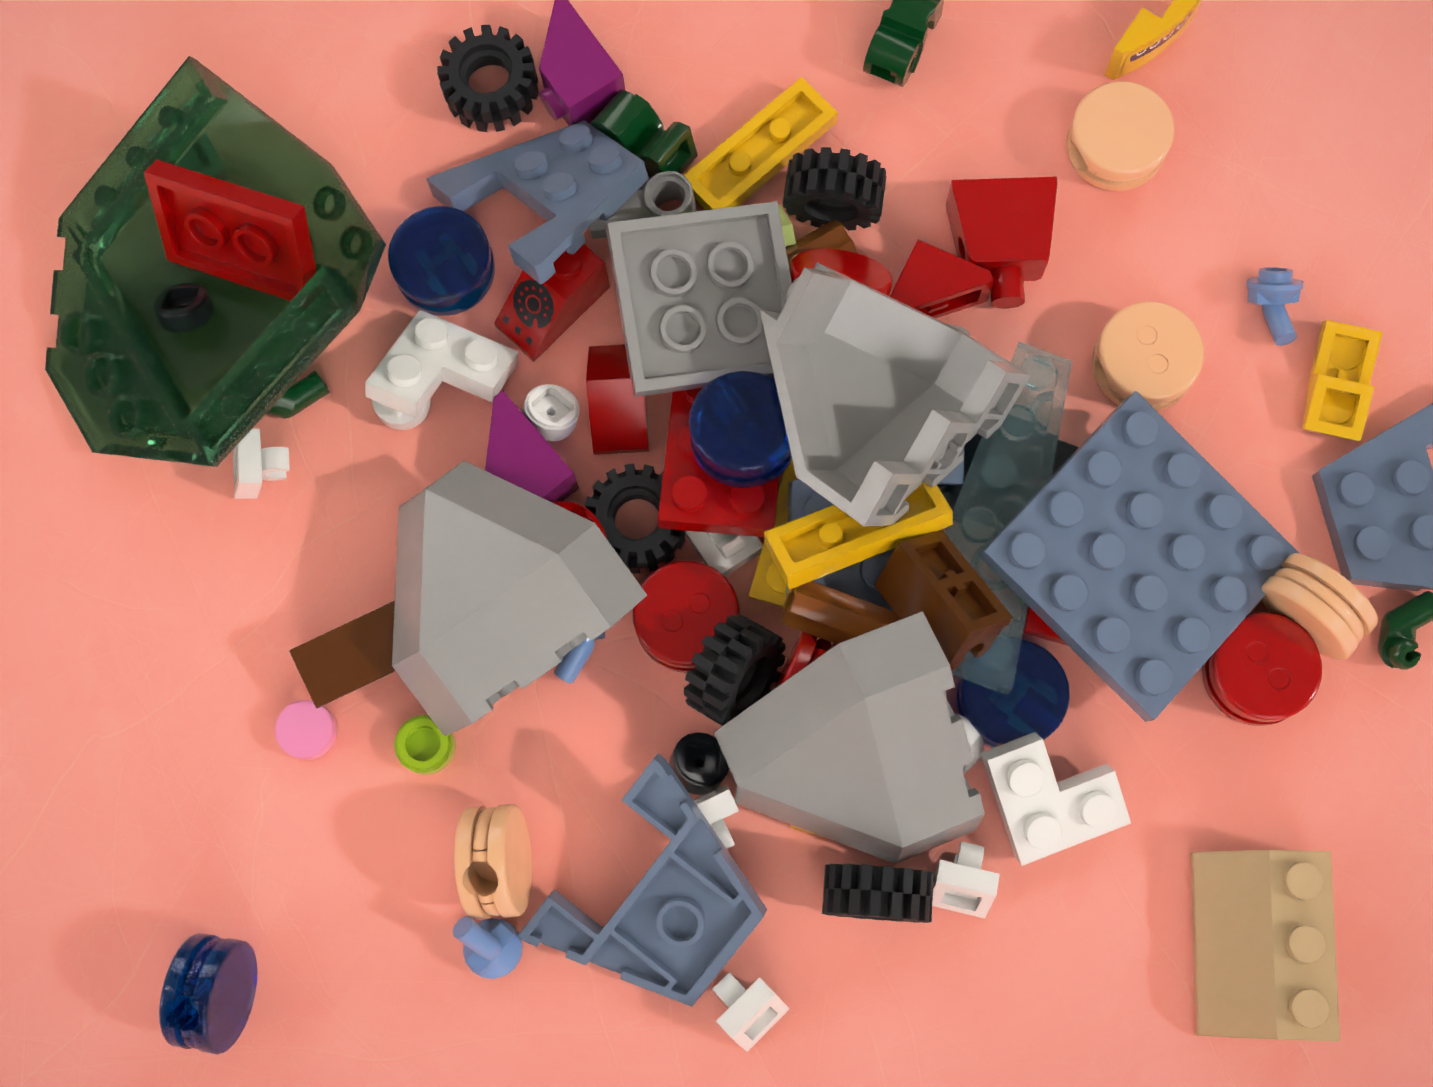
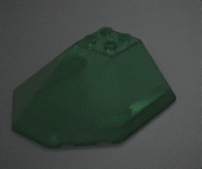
(203, 388)

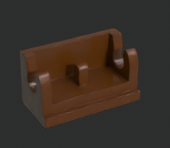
(938, 579)
(347, 656)

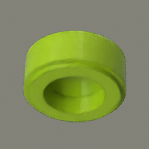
(423, 746)

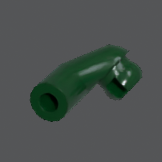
(300, 396)
(1398, 631)

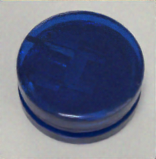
(441, 260)
(739, 430)
(1033, 705)
(208, 993)

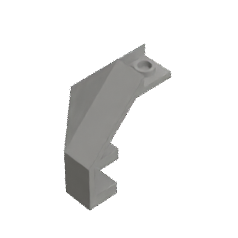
(878, 393)
(495, 592)
(861, 747)

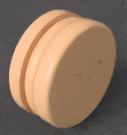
(1120, 136)
(1149, 352)
(1321, 603)
(493, 861)

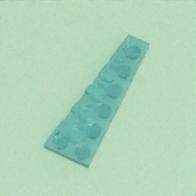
(999, 483)

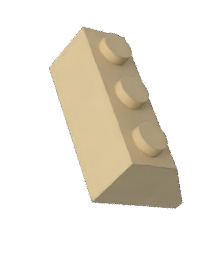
(1264, 945)

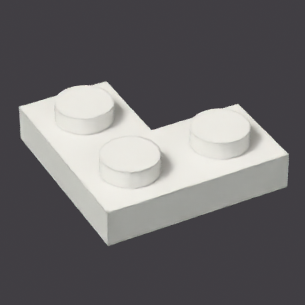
(437, 352)
(1045, 813)

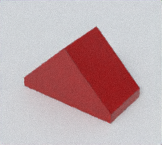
(941, 282)
(615, 415)

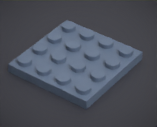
(1139, 556)

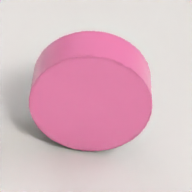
(305, 730)

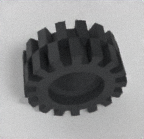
(481, 52)
(834, 187)
(620, 489)
(734, 669)
(878, 893)

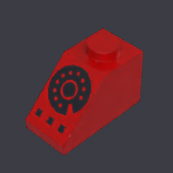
(541, 313)

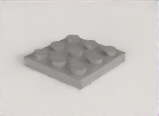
(696, 293)

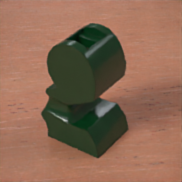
(901, 39)
(638, 129)

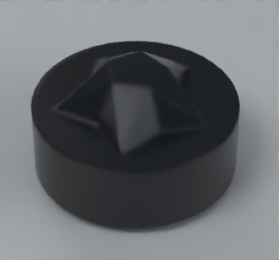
(184, 307)
(699, 763)

